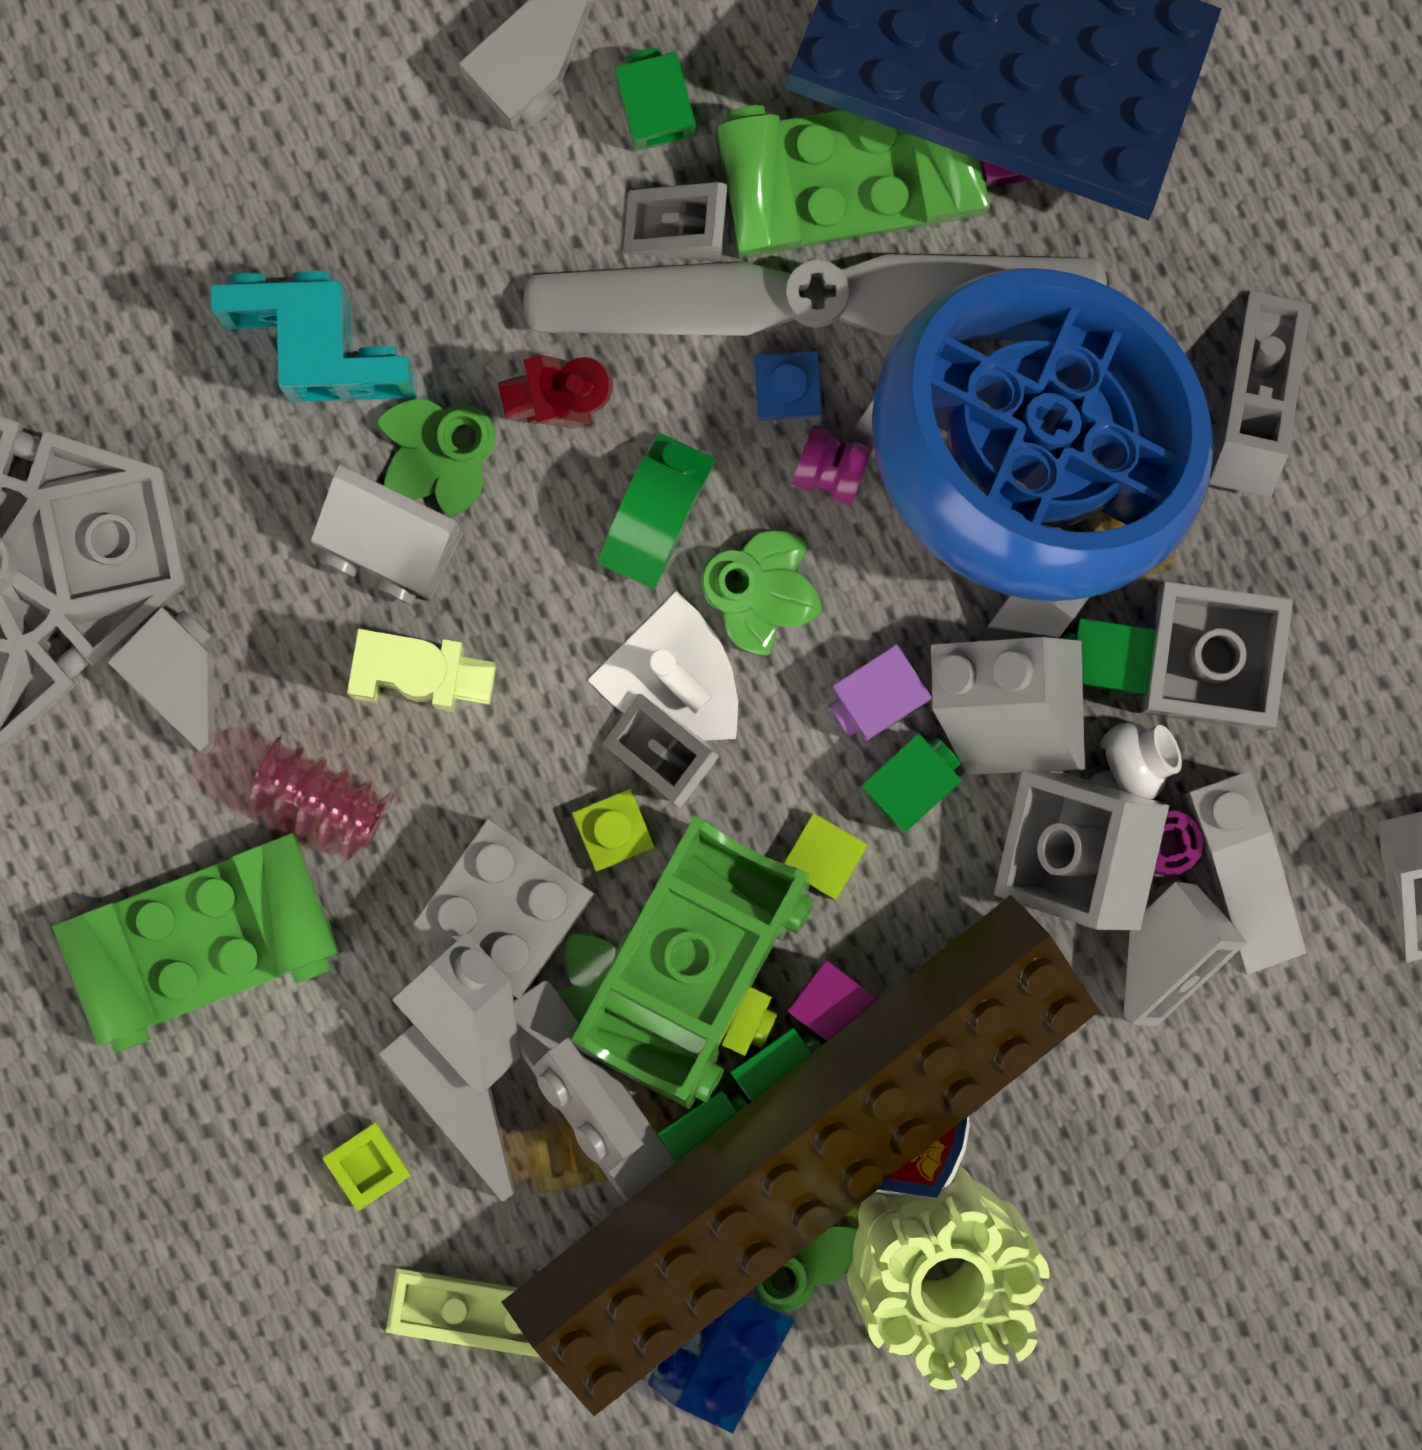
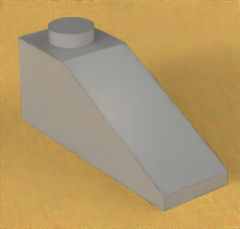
(527, 59)
(1261, 395)
(1246, 870)
(454, 1106)

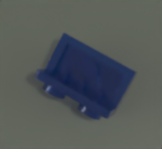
(723, 1363)

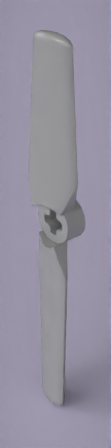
(753, 298)

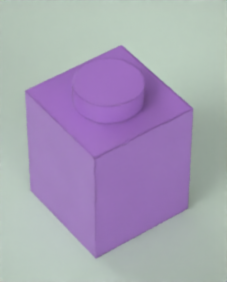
(878, 695)

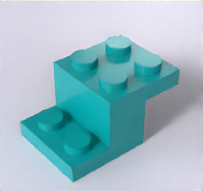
(313, 338)

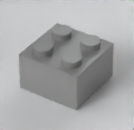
(1217, 656)
(1081, 850)
(508, 903)

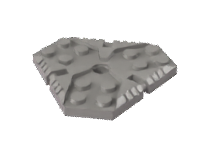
(80, 553)

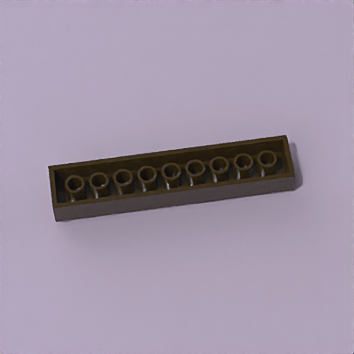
(801, 1155)

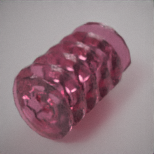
(317, 800)

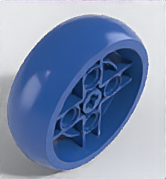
(1120, 378)

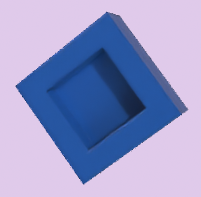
(787, 386)

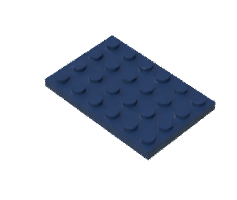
(1033, 86)

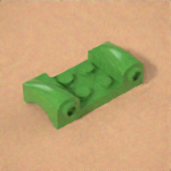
(837, 180)
(197, 941)
(692, 963)

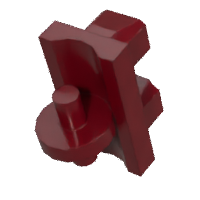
(557, 391)

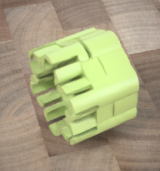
(954, 1316)

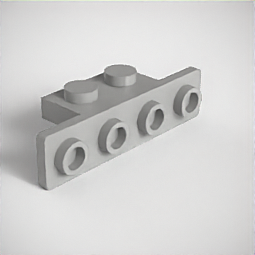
(588, 1094)

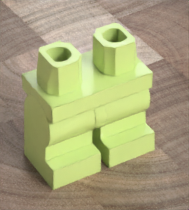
(418, 671)

